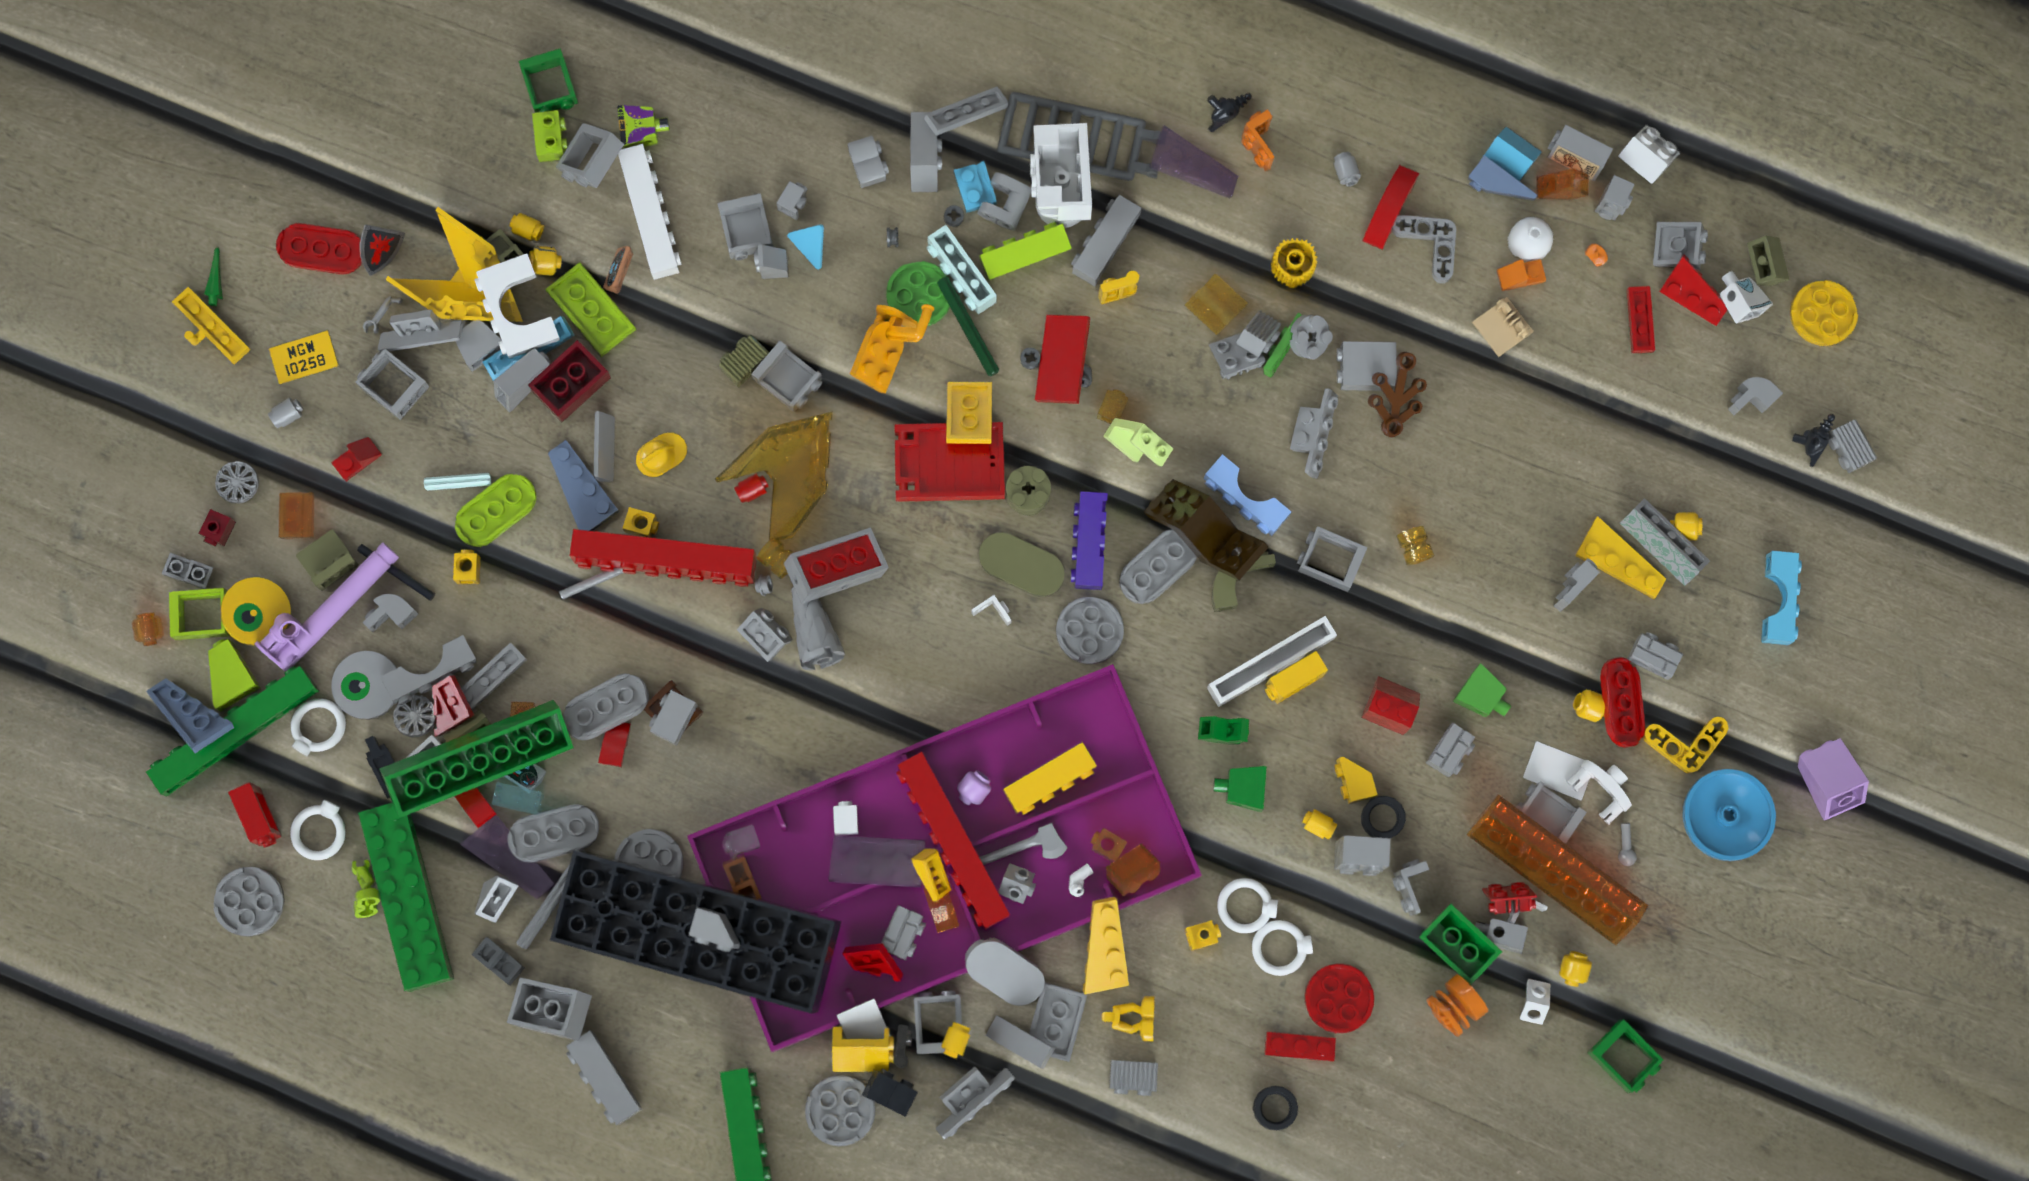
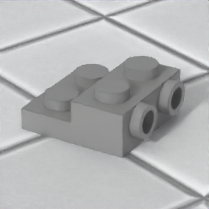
(1679, 238)
(1577, 579)

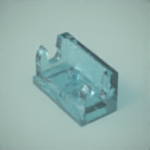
(517, 798)

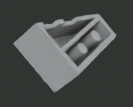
(924, 155)

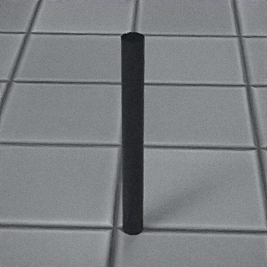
(403, 577)

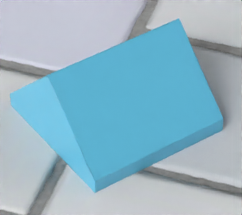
(1512, 153)

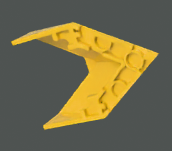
(459, 296)

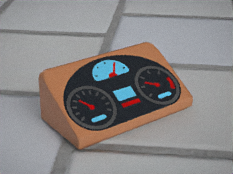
(618, 269)

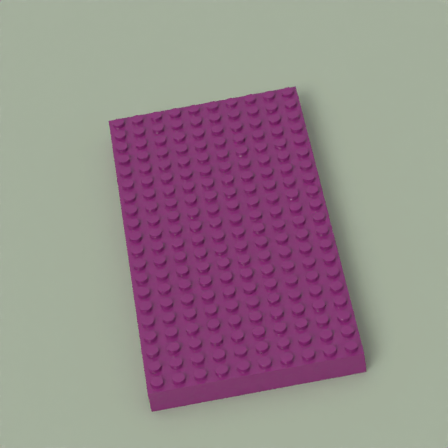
(1005, 746)

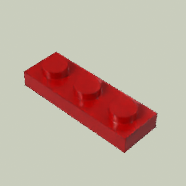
(1640, 319)
(1300, 1046)

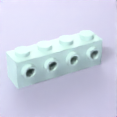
(961, 269)

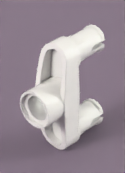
(1610, 781)

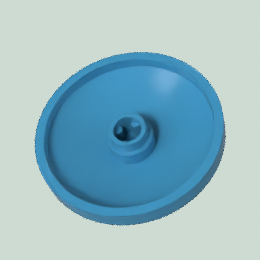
(1729, 815)

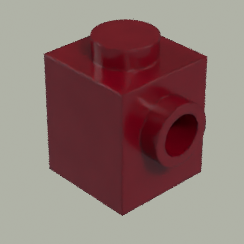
(216, 528)

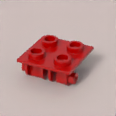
(1517, 892)

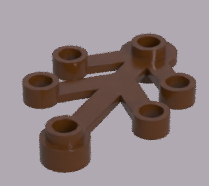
(1397, 397)

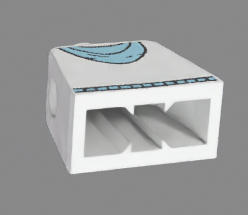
(1743, 298)

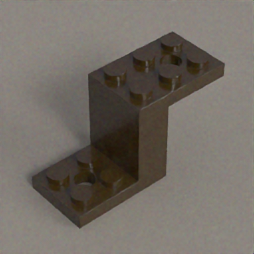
(1205, 529)

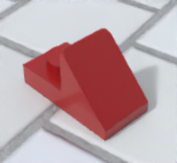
(360, 455)

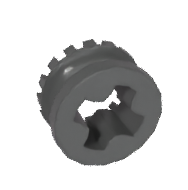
(948, 220)
(891, 237)
(1028, 351)

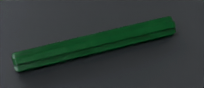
(968, 326)

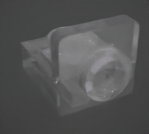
(740, 841)

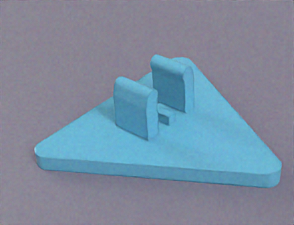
(810, 243)

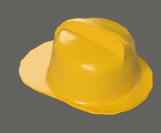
(661, 454)

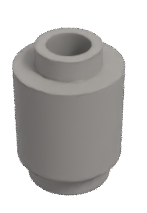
(1346, 169)
(285, 412)

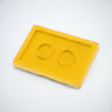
(969, 412)

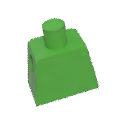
(1483, 693)

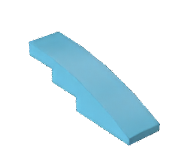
(499, 363)

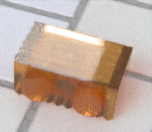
(1133, 869)

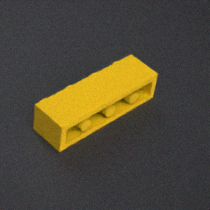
(1050, 778)

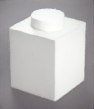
(845, 819)

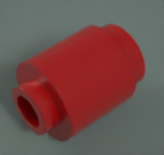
(751, 488)

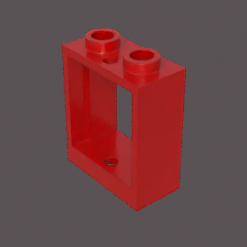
(255, 815)

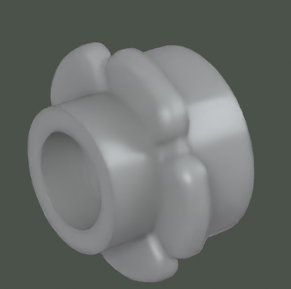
(763, 585)

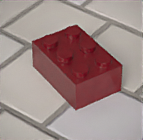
(569, 381)

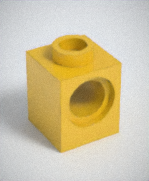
(633, 516)
(466, 577)

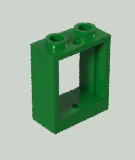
(544, 62)
(1609, 1038)

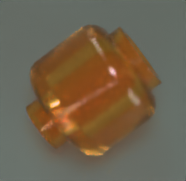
(147, 628)

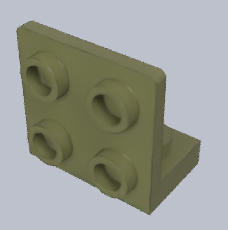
(327, 560)

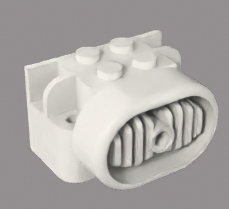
(1061, 173)

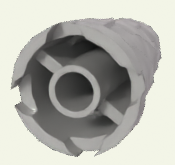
(815, 635)

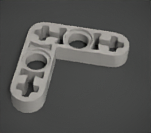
(1438, 238)

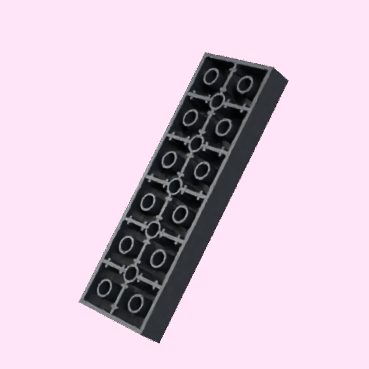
(648, 921)

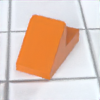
(1521, 274)

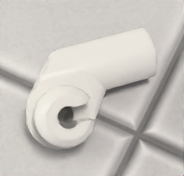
(1077, 878)

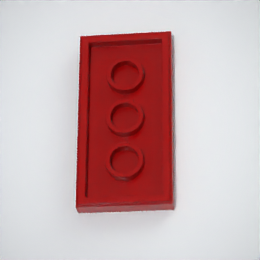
(1062, 359)

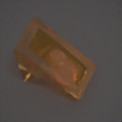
(942, 912)

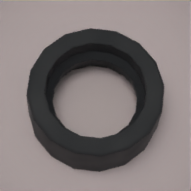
(1383, 800)
(1292, 1102)

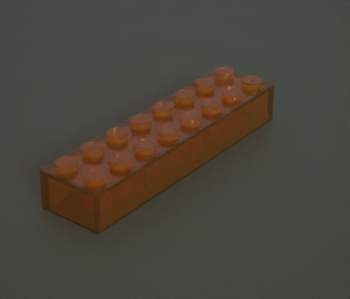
(1557, 870)

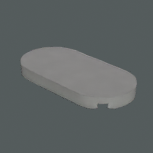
(1156, 568)
(605, 706)
(553, 833)
(1004, 971)

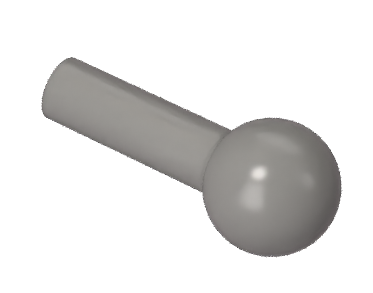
(1626, 856)

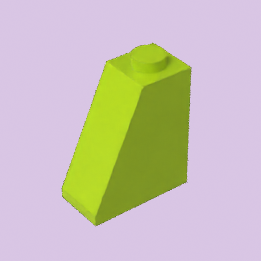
(229, 675)

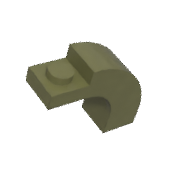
(1224, 586)

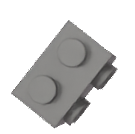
(1403, 885)

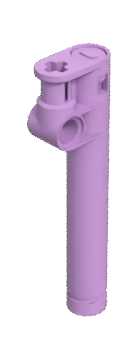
(290, 645)

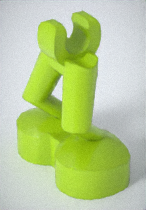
(366, 898)

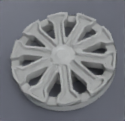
(237, 482)
(415, 717)

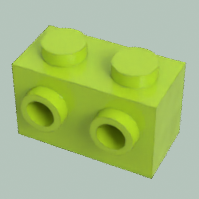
(549, 135)

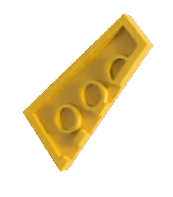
(1619, 559)
(1106, 954)

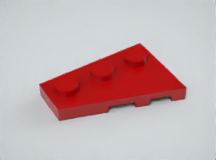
(1693, 292)

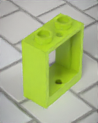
(177, 615)

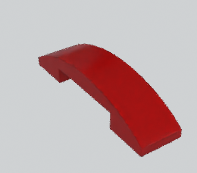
(1390, 206)

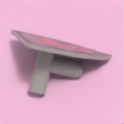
(379, 247)

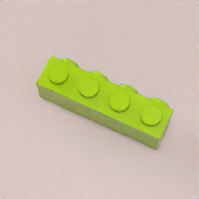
(1024, 252)

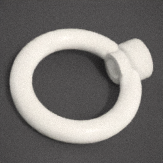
(303, 744)
(327, 810)
(1268, 911)
(1304, 947)

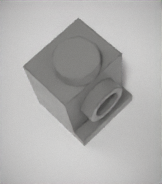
(792, 199)

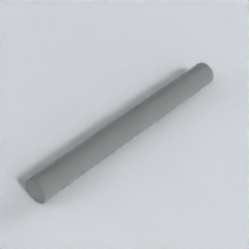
(590, 582)

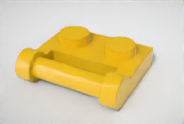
(1116, 289)

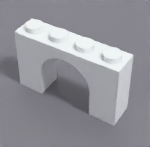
(494, 283)

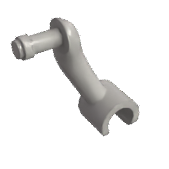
(382, 310)

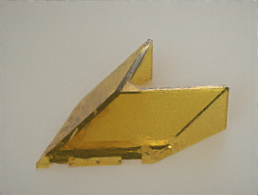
(796, 461)

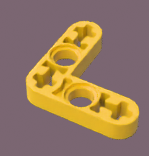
(1684, 752)

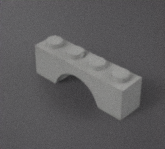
(403, 684)

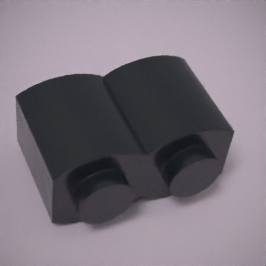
(889, 1092)

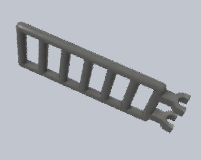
(1098, 115)

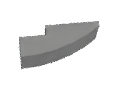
(1020, 1042)

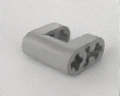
(1014, 206)

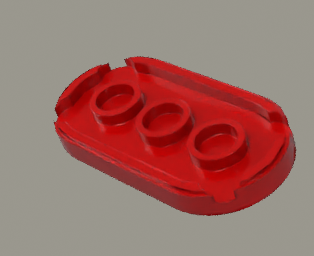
(319, 248)
(1622, 702)

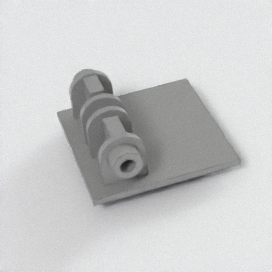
(1234, 358)

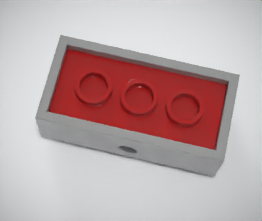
(836, 565)

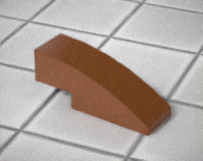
(741, 877)

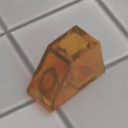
(1563, 185)

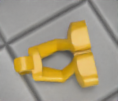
(1146, 1011)

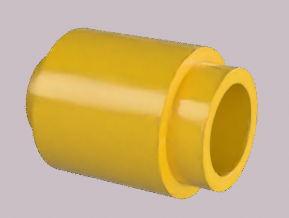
(526, 227)
(1319, 824)
(955, 1040)

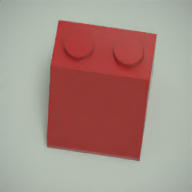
(1392, 706)

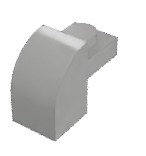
(1758, 391)
(389, 606)

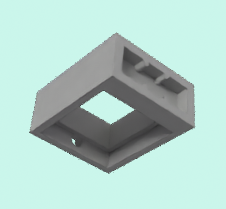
(599, 163)
(407, 399)
(1358, 550)
(924, 998)

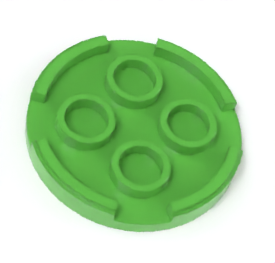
(915, 286)

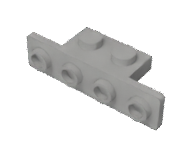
(418, 330)
(1313, 430)
(969, 1096)

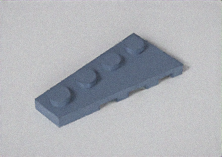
(583, 493)
(188, 715)

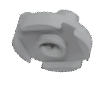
(1320, 336)

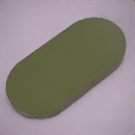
(1021, 564)

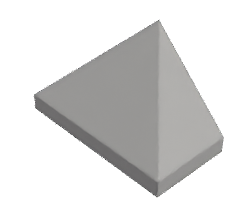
(495, 897)

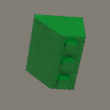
(1460, 944)

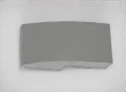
(187, 571)

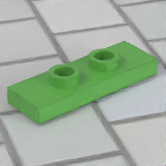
(1279, 351)

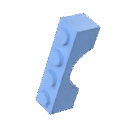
(1267, 514)

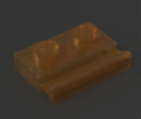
(296, 515)

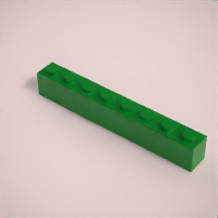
(248, 720)

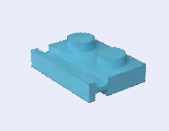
(974, 186)

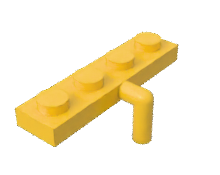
(209, 326)

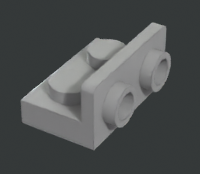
(764, 633)

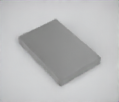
(1058, 1019)

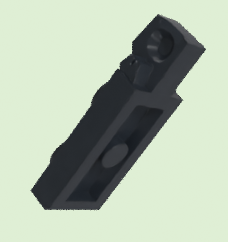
(378, 757)

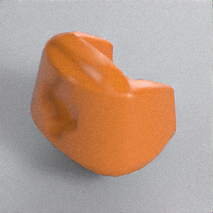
(1597, 254)

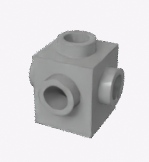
(1017, 883)

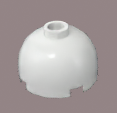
(1530, 239)

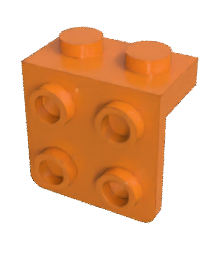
(1252, 140)

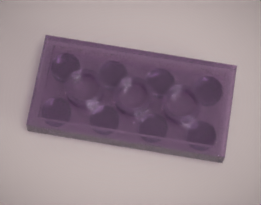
(875, 861)

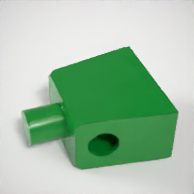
(1244, 787)

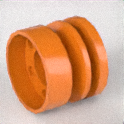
(1456, 1005)

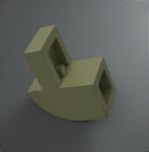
(503, 246)

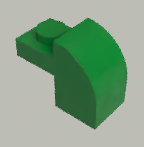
(1223, 730)

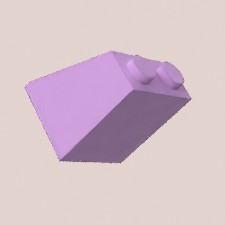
(1833, 778)

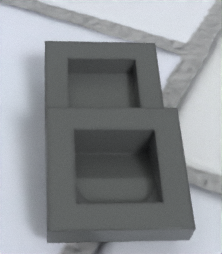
(498, 961)

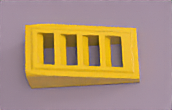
(931, 859)

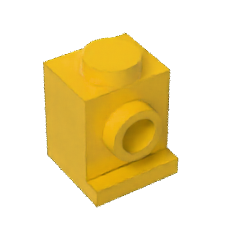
(1194, 938)

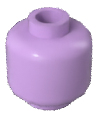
(974, 788)

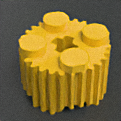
(1289, 273)

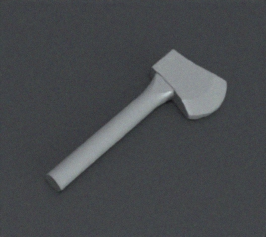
(1047, 837)

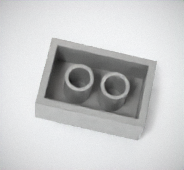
(1362, 854)
(549, 1009)

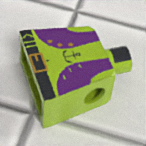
(639, 125)

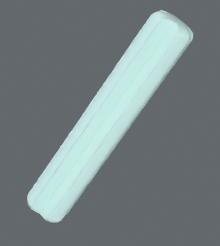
(457, 481)

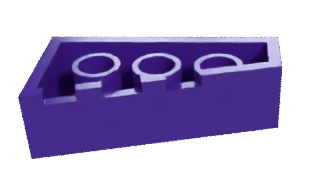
(1090, 541)

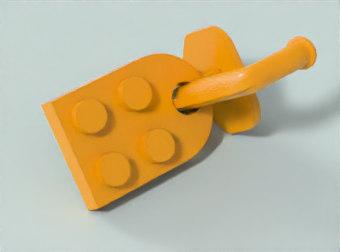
(885, 343)

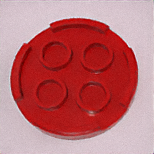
(1339, 998)

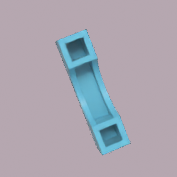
(1783, 571)

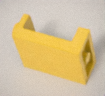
(861, 1054)

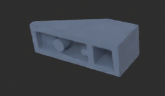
(1496, 180)

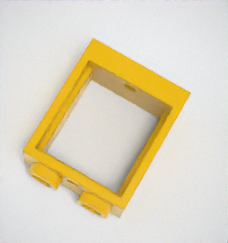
(1295, 677)

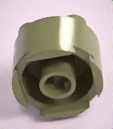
(1017, 496)

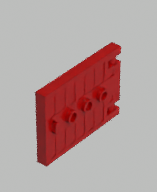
(947, 469)

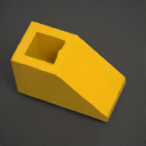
(1356, 781)

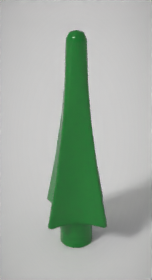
(213, 287)

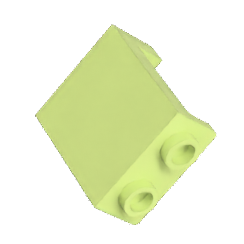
(1137, 439)

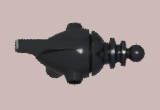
(1226, 109)
(1816, 439)

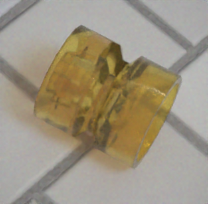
(1415, 545)
(774, 555)

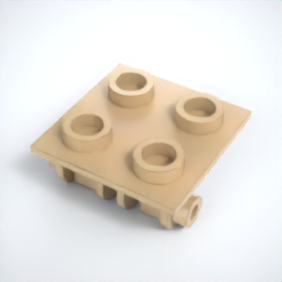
(1502, 326)

